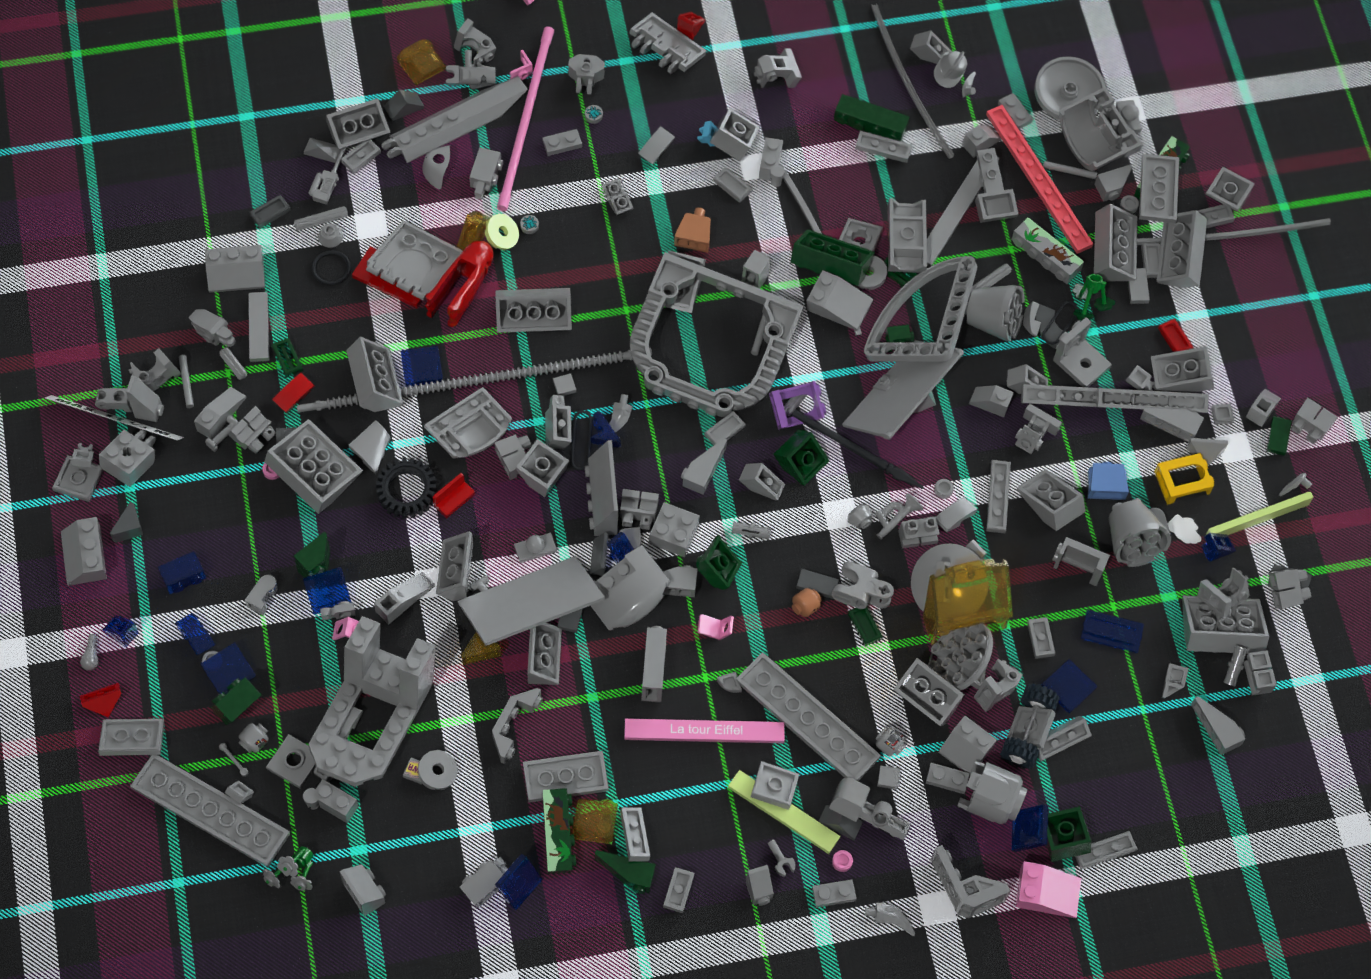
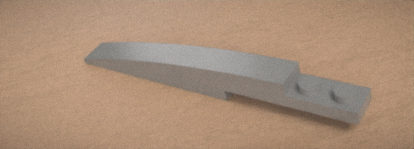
(1113, 398)

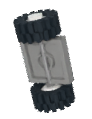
(1030, 726)

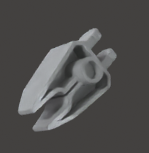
(212, 327)

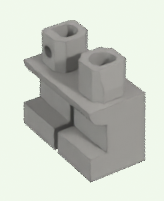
(1306, 421)
(250, 428)
(511, 452)
(647, 511)
(920, 529)
(1288, 579)
(1259, 673)

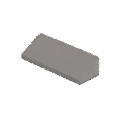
(1064, 737)

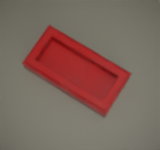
(1175, 336)

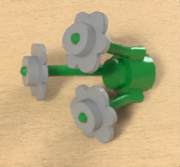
(289, 866)

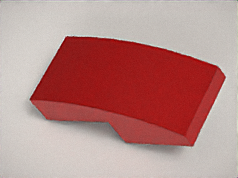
(293, 392)

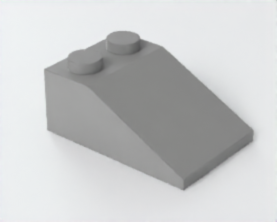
(686, 296)
(838, 301)
(1183, 371)
(1052, 499)

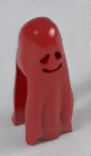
(472, 264)

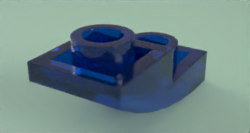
(195, 633)

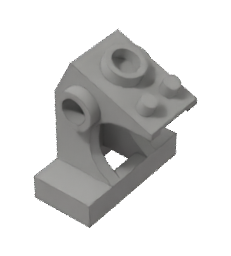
(470, 36)
(768, 71)
(158, 374)
(1040, 423)
(1221, 599)
(1008, 681)

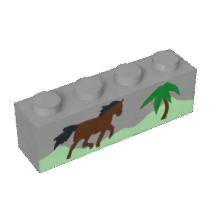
(1047, 250)

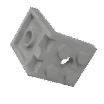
(1074, 350)

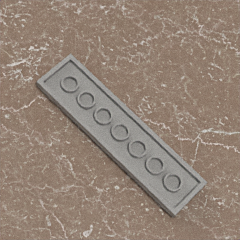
(808, 718)
(210, 810)

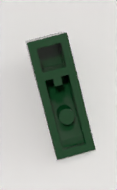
(634, 874)

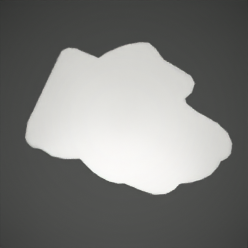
(1184, 529)

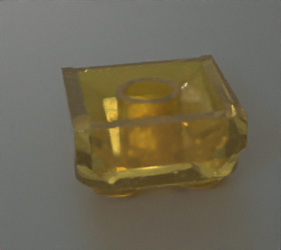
(420, 61)
(595, 820)

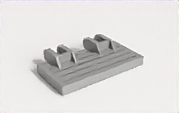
(666, 39)

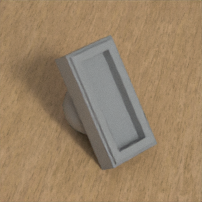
(1129, 113)
(535, 547)

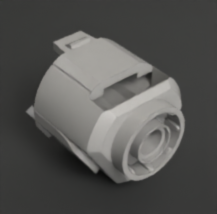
(995, 794)

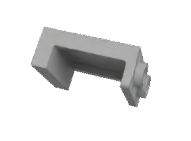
(1081, 557)

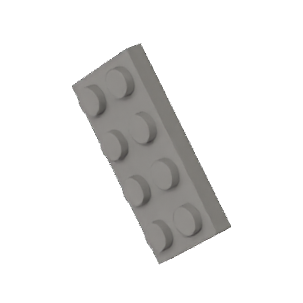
(1159, 188)
(578, 773)

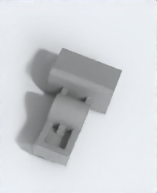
(995, 202)
(851, 802)

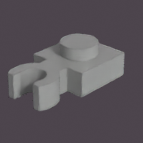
(1140, 379)
(82, 456)
(342, 610)

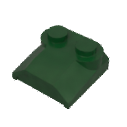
(718, 564)

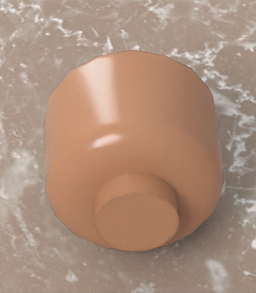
(806, 602)

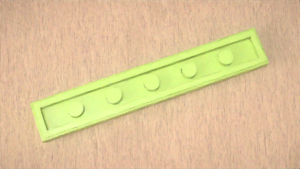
(1263, 515)
(792, 818)

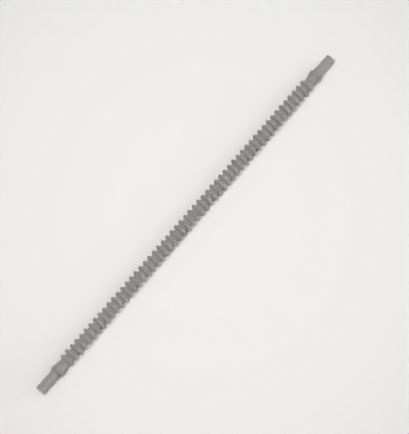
(319, 405)

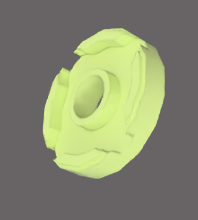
(510, 230)

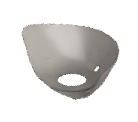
(432, 171)

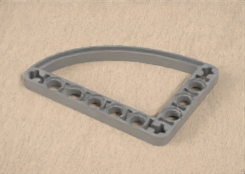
(877, 351)

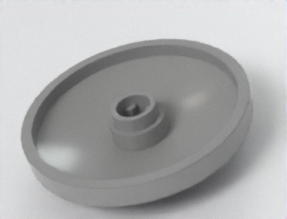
(1065, 82)

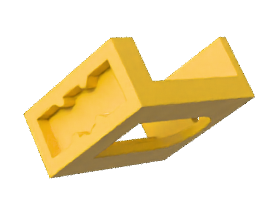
(1167, 486)

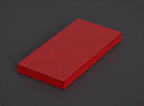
(376, 282)

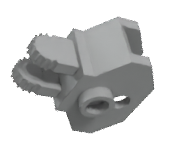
(584, 72)

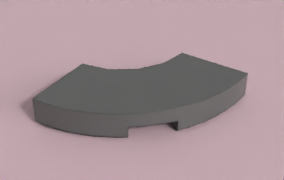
(1044, 316)

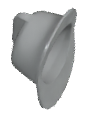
(950, 68)

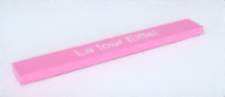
(704, 731)

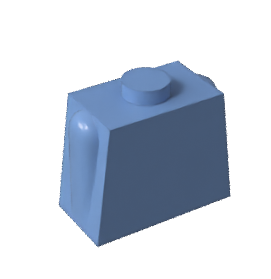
(1107, 481)

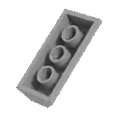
(1115, 244)
(1182, 250)
(533, 310)
(374, 375)

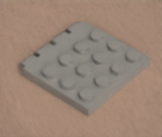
(412, 259)

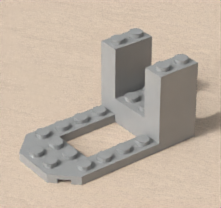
(383, 677)

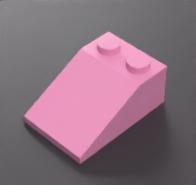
(1047, 890)

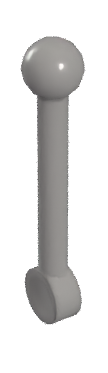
(243, 771)

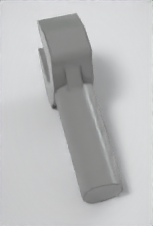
(781, 859)

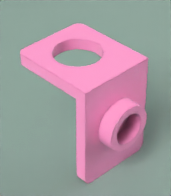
(524, 71)
(348, 627)
(714, 627)

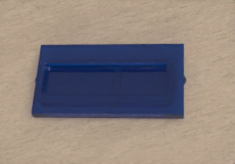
(1112, 631)

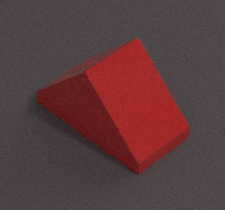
(690, 24)

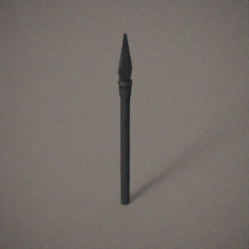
(896, 472)

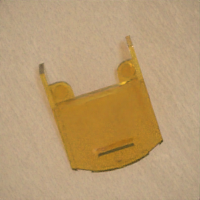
(968, 596)

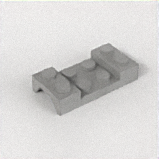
(907, 236)

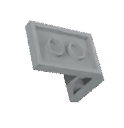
(970, 895)

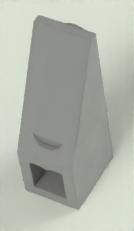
(401, 597)

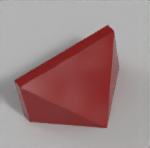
(102, 700)

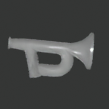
(911, 504)

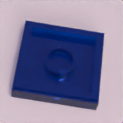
(421, 365)
(326, 589)
(227, 667)
(1070, 685)
(1030, 828)
(518, 882)

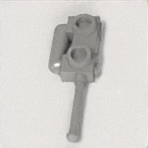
(328, 183)

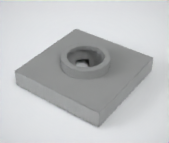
(856, 228)
(296, 774)

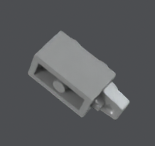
(485, 171)
(558, 423)

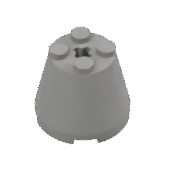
(996, 310)
(1136, 533)

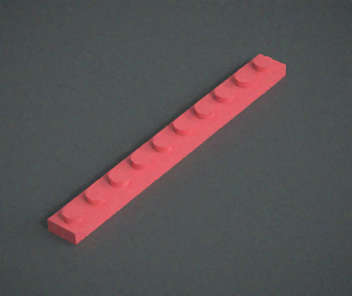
(1039, 179)

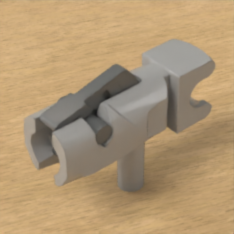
(473, 76)

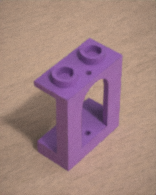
(809, 389)

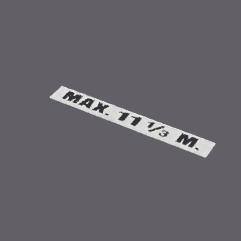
(113, 417)

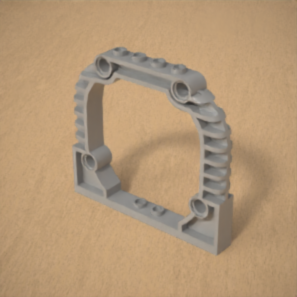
(677, 274)

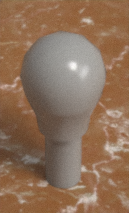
(89, 659)

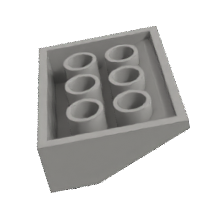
(312, 465)
(602, 491)
(1211, 633)

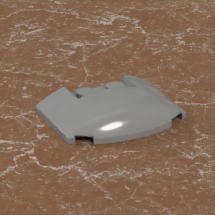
(470, 425)
(630, 589)

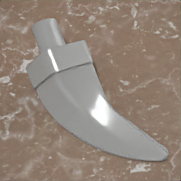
(620, 413)
(888, 914)

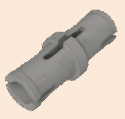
(751, 530)
(1235, 665)

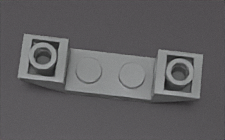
(528, 701)

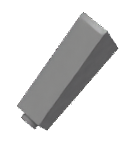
(654, 664)

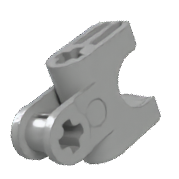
(866, 588)

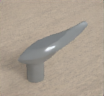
(967, 88)
(1295, 482)

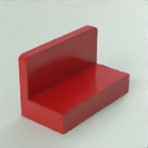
(453, 496)

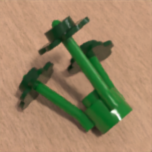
(1092, 285)

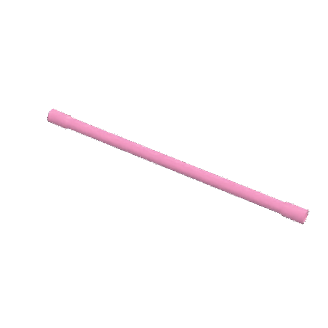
(505, 195)

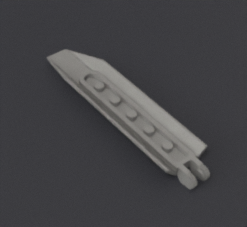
(455, 120)

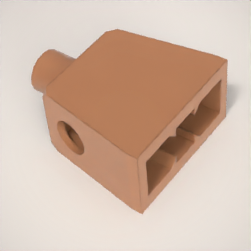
(694, 231)

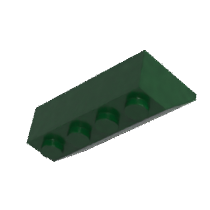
(831, 255)

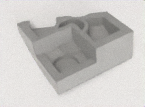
(371, 445)

